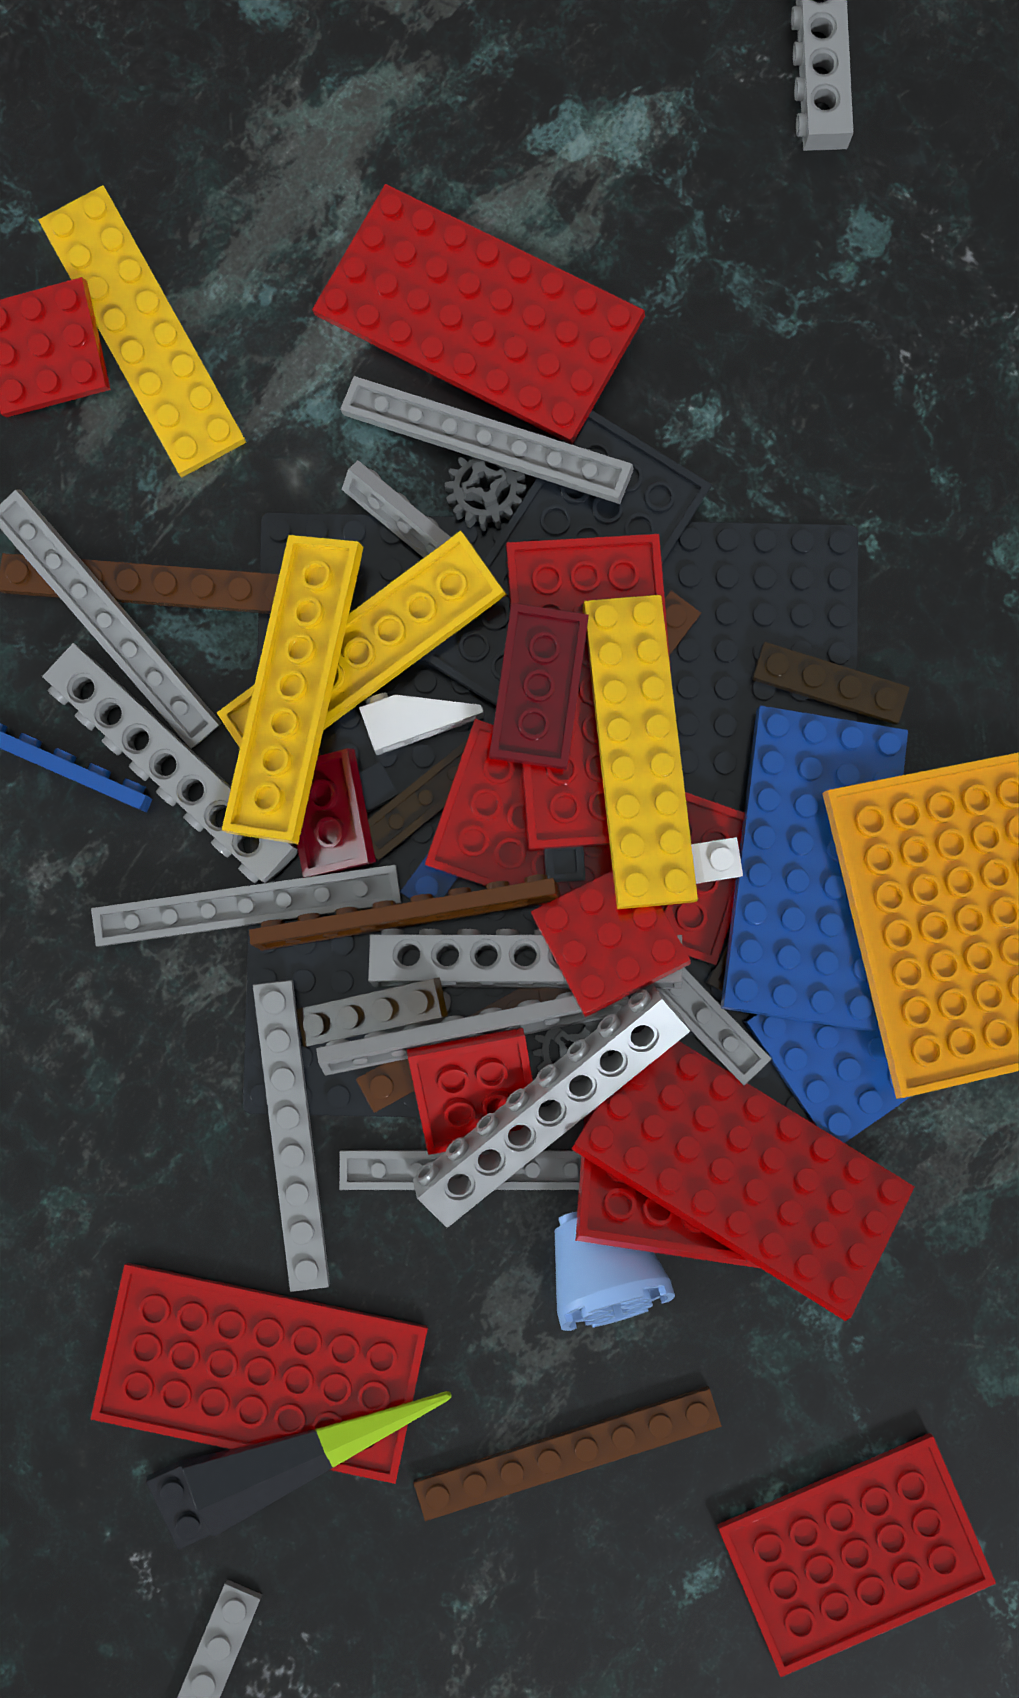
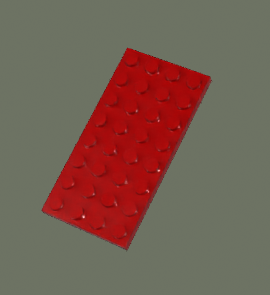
(479, 313)
(561, 574)
(487, 842)
(749, 1175)
(252, 1365)

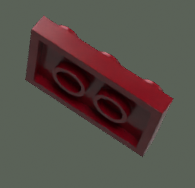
(335, 820)

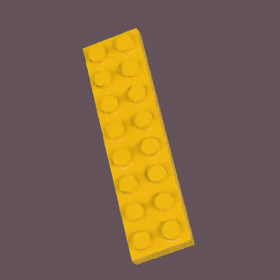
(143, 332)
(399, 626)
(293, 689)
(639, 752)

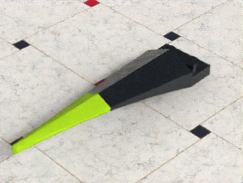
(223, 1488)

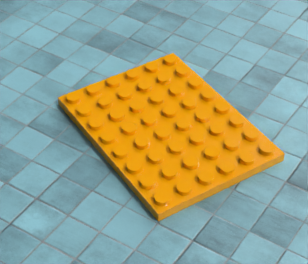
(937, 916)

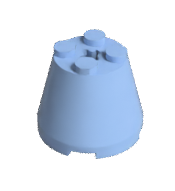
(603, 1281)

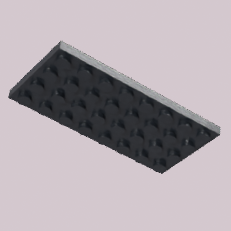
(656, 501)

